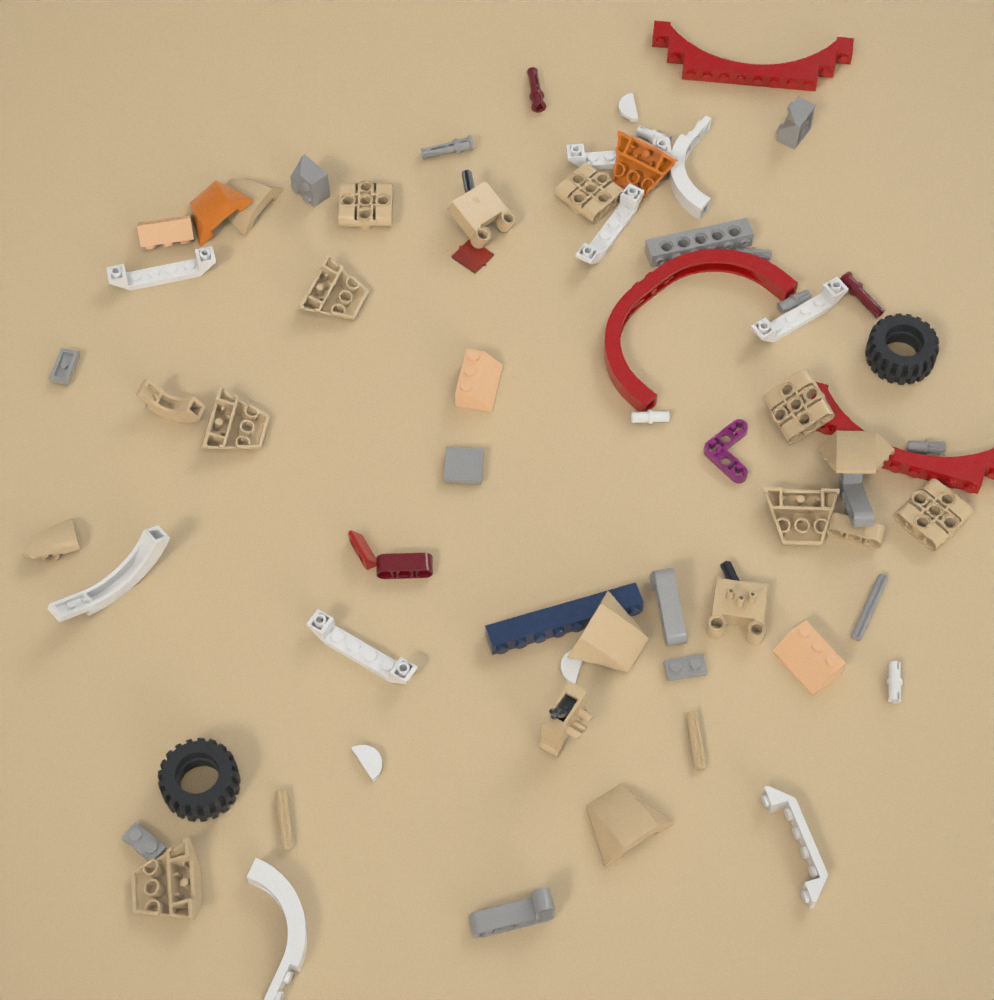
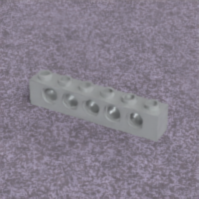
(720, 236)

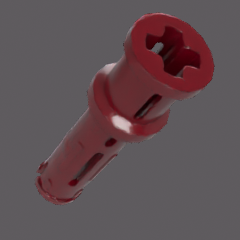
(536, 94)
(856, 289)

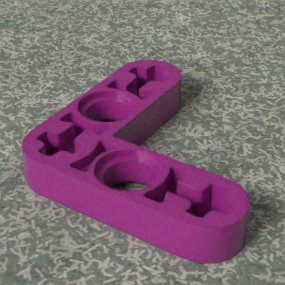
(722, 450)

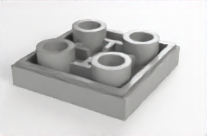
(463, 465)

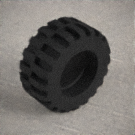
(908, 331)
(194, 755)

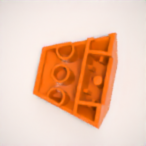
(640, 163)
(214, 206)

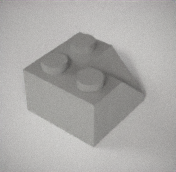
(796, 123)
(310, 181)

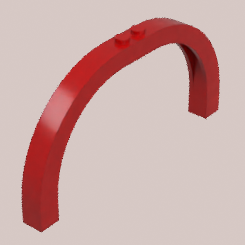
(691, 263)

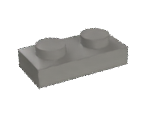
(64, 366)
(685, 667)
(143, 842)

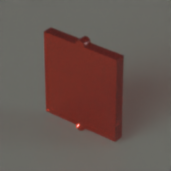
(472, 257)

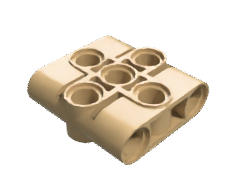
(589, 192)
(365, 204)
(815, 409)
(934, 527)

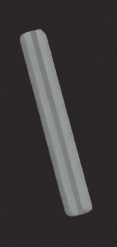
(869, 607)

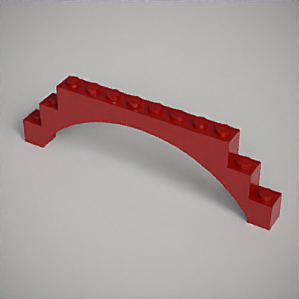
(710, 68)
(954, 472)

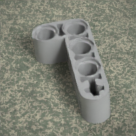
(855, 500)
(669, 606)
(513, 915)

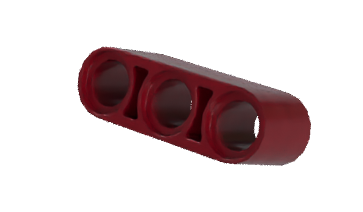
(404, 565)

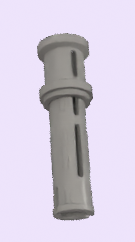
(454, 146)

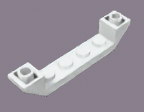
(604, 159)
(614, 226)
(162, 274)
(803, 314)
(365, 655)
(777, 800)

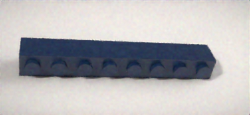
(556, 620)

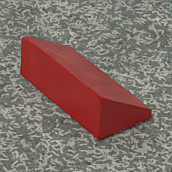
(362, 549)

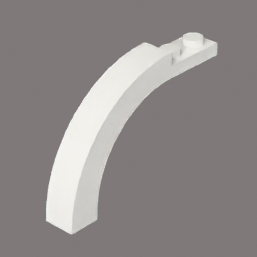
(684, 191)
(119, 582)
(277, 886)

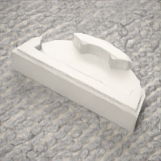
(628, 108)
(570, 668)
(369, 759)

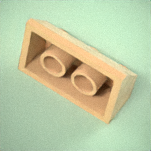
(165, 231)
(478, 381)
(809, 658)

